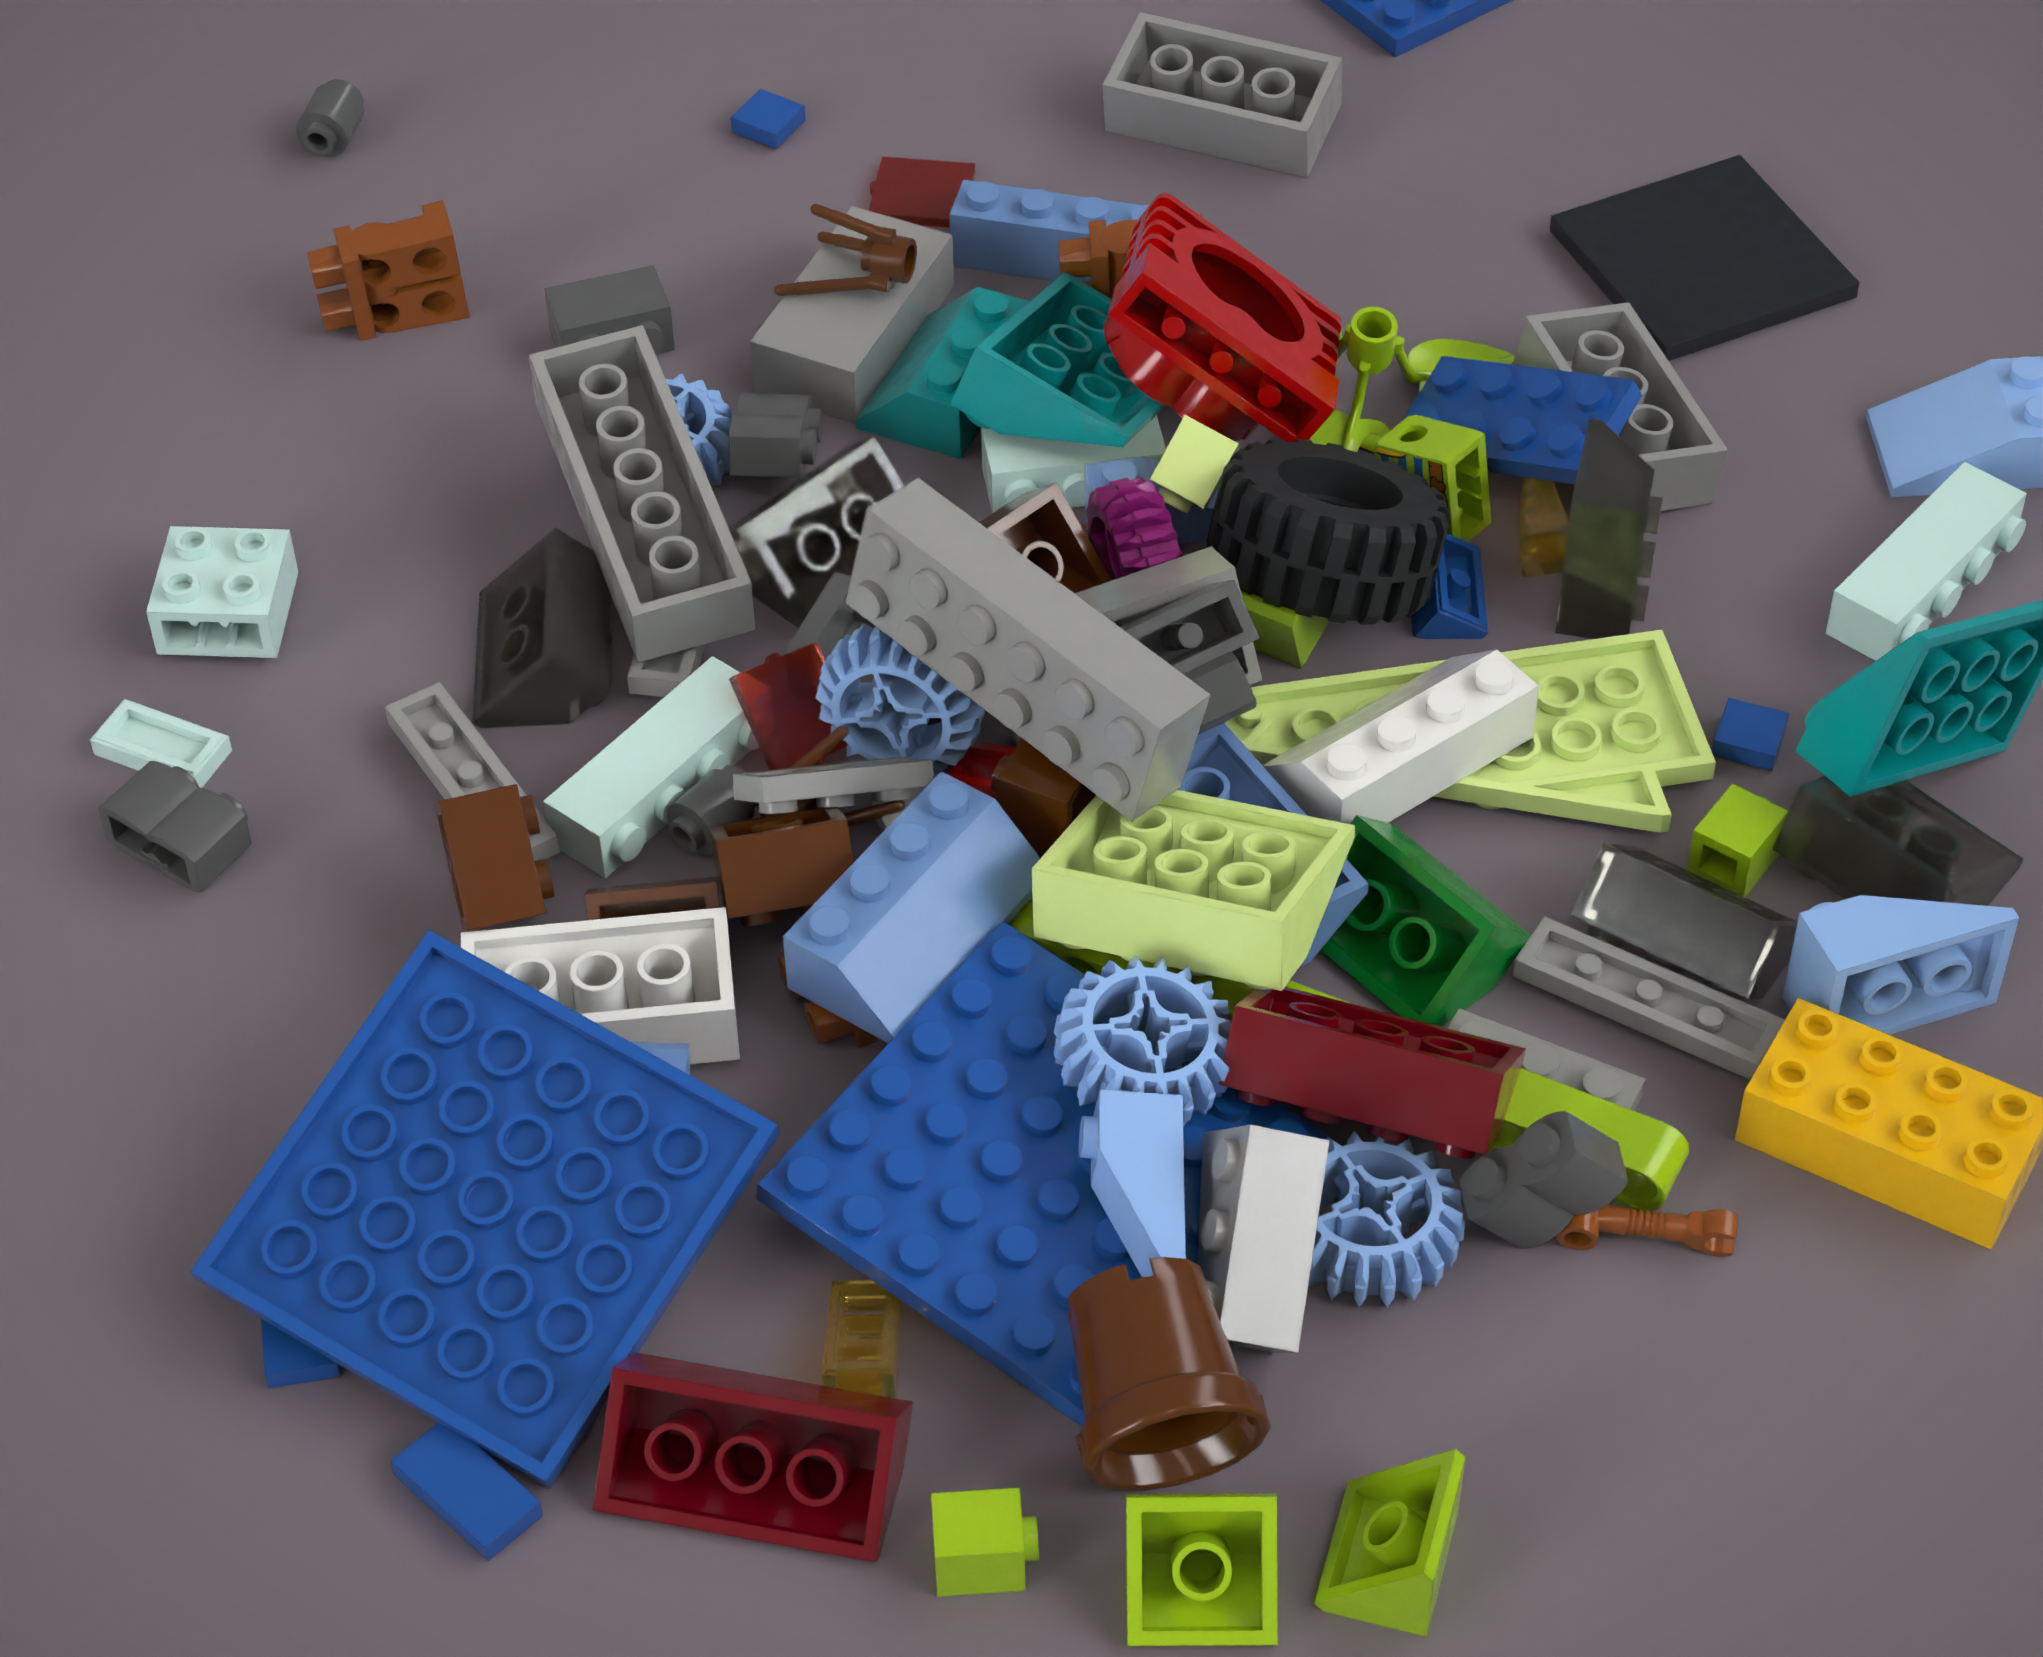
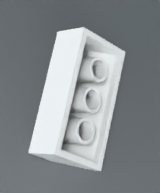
(1412, 740)
(631, 974)

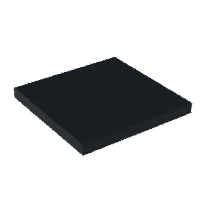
(1704, 256)

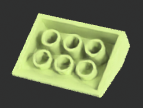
(1193, 883)

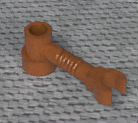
(1707, 1231)

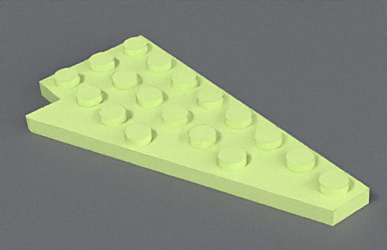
(1602, 744)

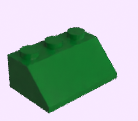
(1420, 930)

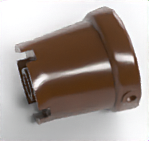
(1158, 1380)

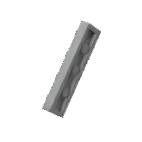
(455, 753)
(1647, 997)

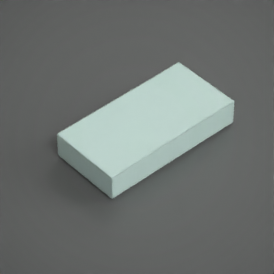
(143, 734)

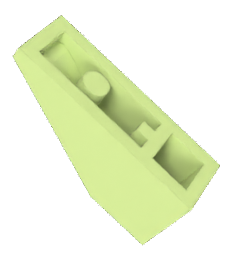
(1192, 465)

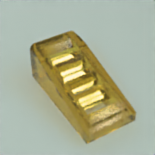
(1541, 528)
(862, 1349)

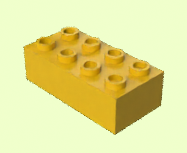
(1893, 1122)

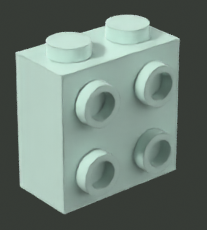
(222, 592)

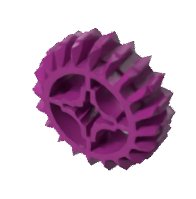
(1130, 527)

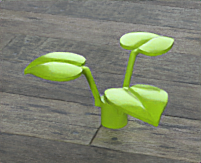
(1370, 350)

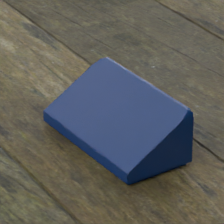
(1457, 596)

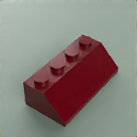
(1371, 1069)
(751, 1455)

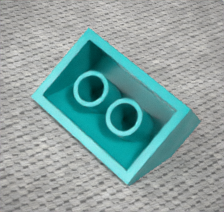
(918, 390)

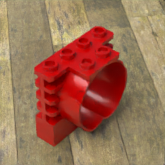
(1220, 330)

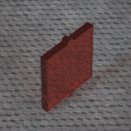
(918, 189)
(783, 705)

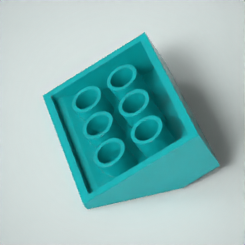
(1054, 374)
(1929, 702)

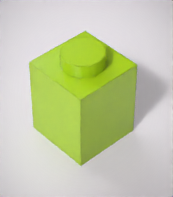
(1736, 840)
(982, 1541)

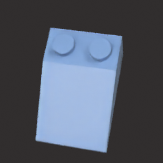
(1974, 417)
(1899, 959)

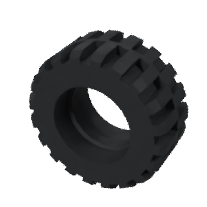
(1329, 531)

